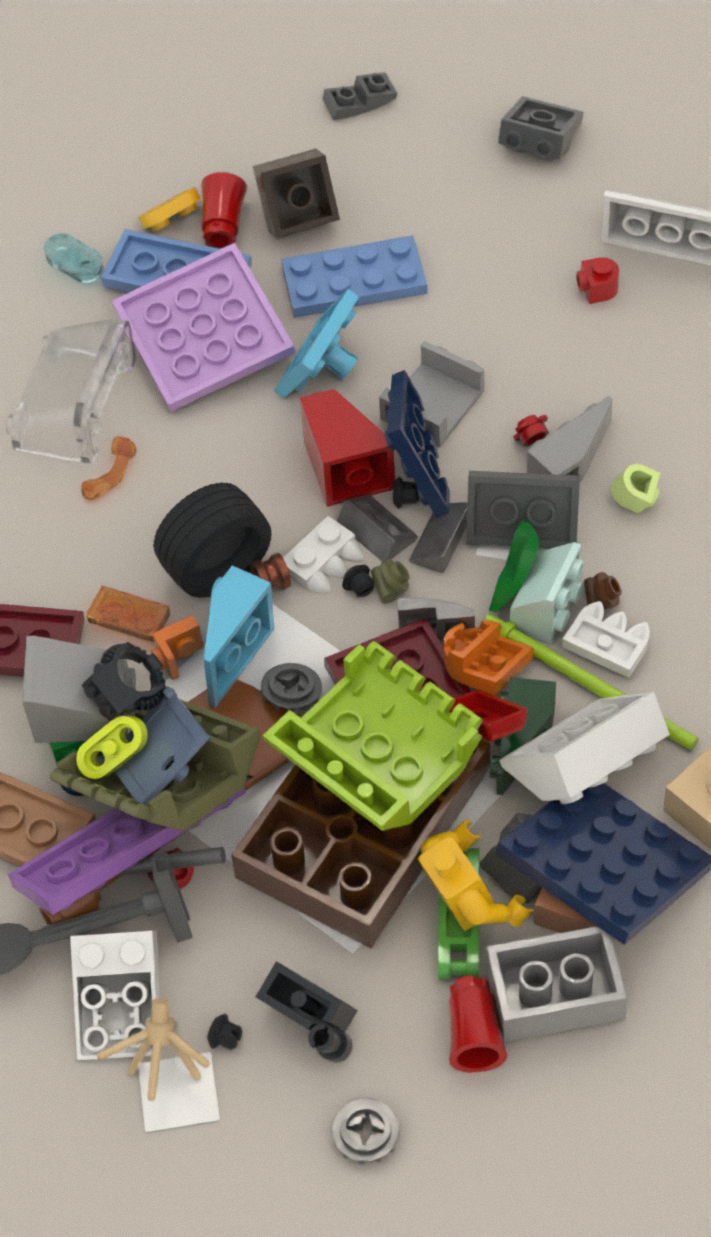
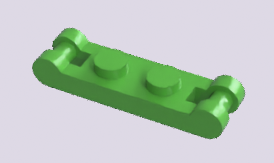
(453, 938)

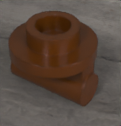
(602, 589)

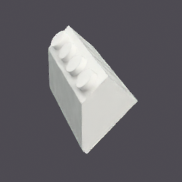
(657, 226)
(588, 746)

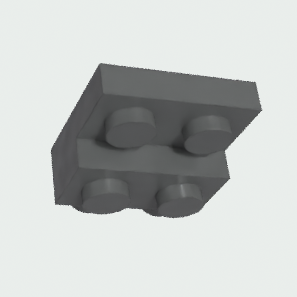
(539, 128)

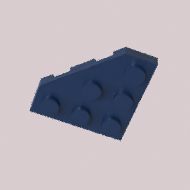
(415, 445)

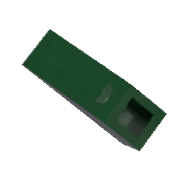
(540, 701)

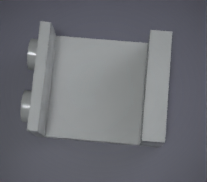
(446, 388)

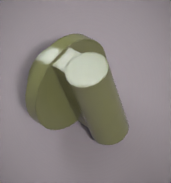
(390, 579)

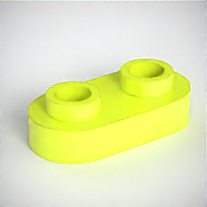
(114, 746)

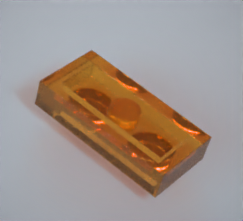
(127, 613)

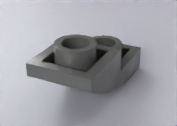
(367, 94)

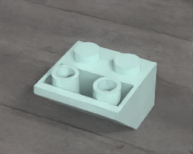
(548, 592)

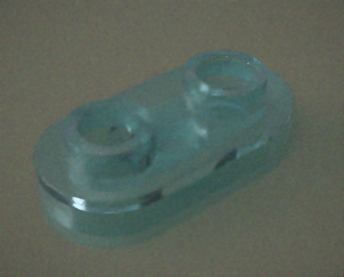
(77, 258)

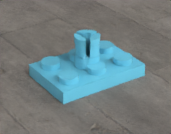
(322, 348)

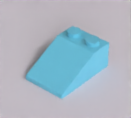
(236, 629)

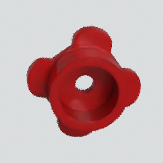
(531, 429)

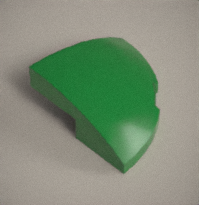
(518, 565)

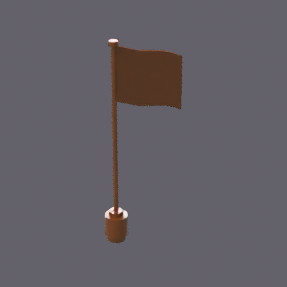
(241, 704)

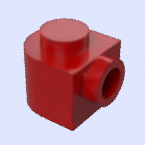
(598, 279)

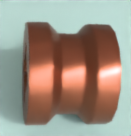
(273, 571)

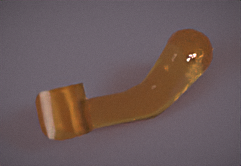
(125, 450)

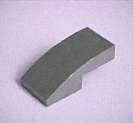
(439, 614)

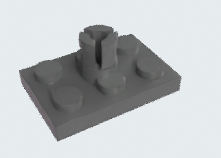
(506, 498)

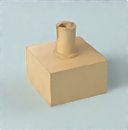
(689, 798)

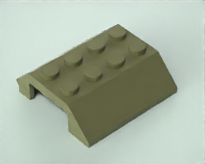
(213, 775)

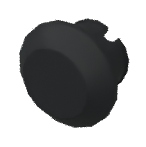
(404, 492)
(358, 580)
(224, 1033)

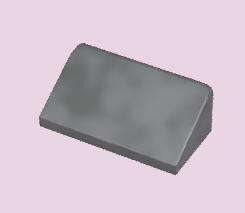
(375, 527)
(441, 538)

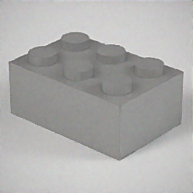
(556, 983)

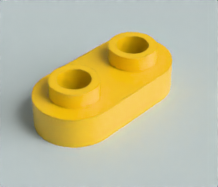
(159, 215)

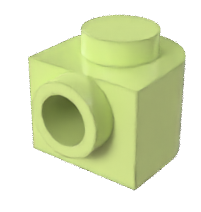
(636, 488)

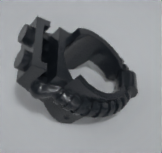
(112, 694)

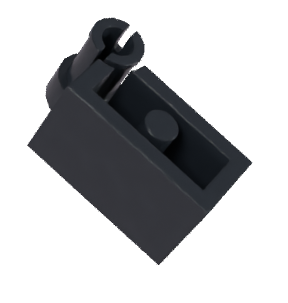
(312, 1008)

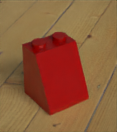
(345, 448)

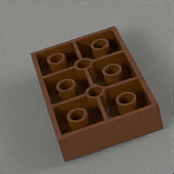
(337, 863)

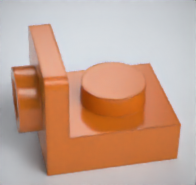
(176, 642)

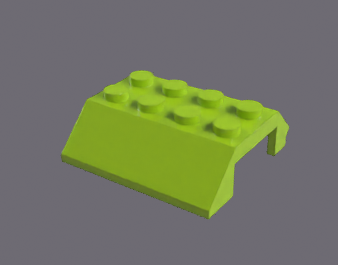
(380, 738)

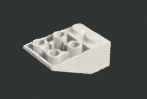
(113, 989)

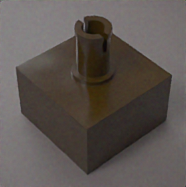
(296, 193)

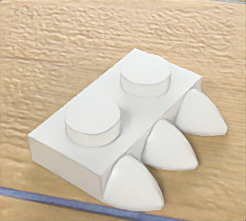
(321, 554)
(607, 640)

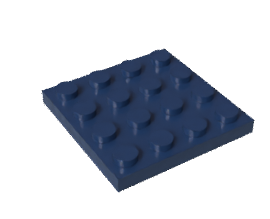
(605, 859)

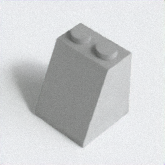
(54, 693)

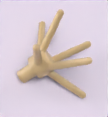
(158, 1033)

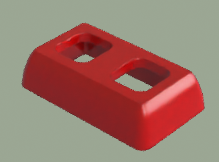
(498, 715)

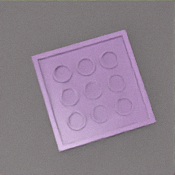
(203, 327)

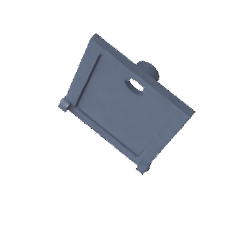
(171, 735)

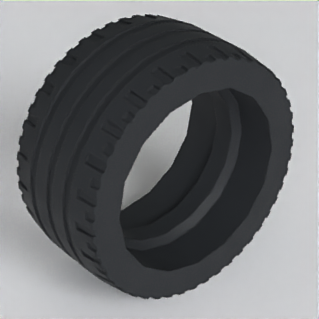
(209, 535)

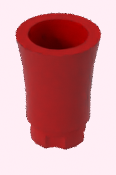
(222, 206)
(474, 1027)

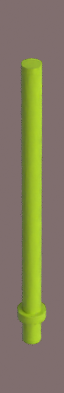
(583, 677)

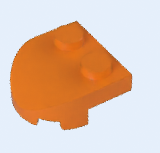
(483, 657)

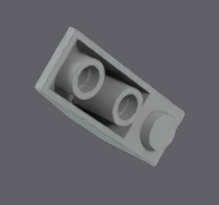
(573, 444)

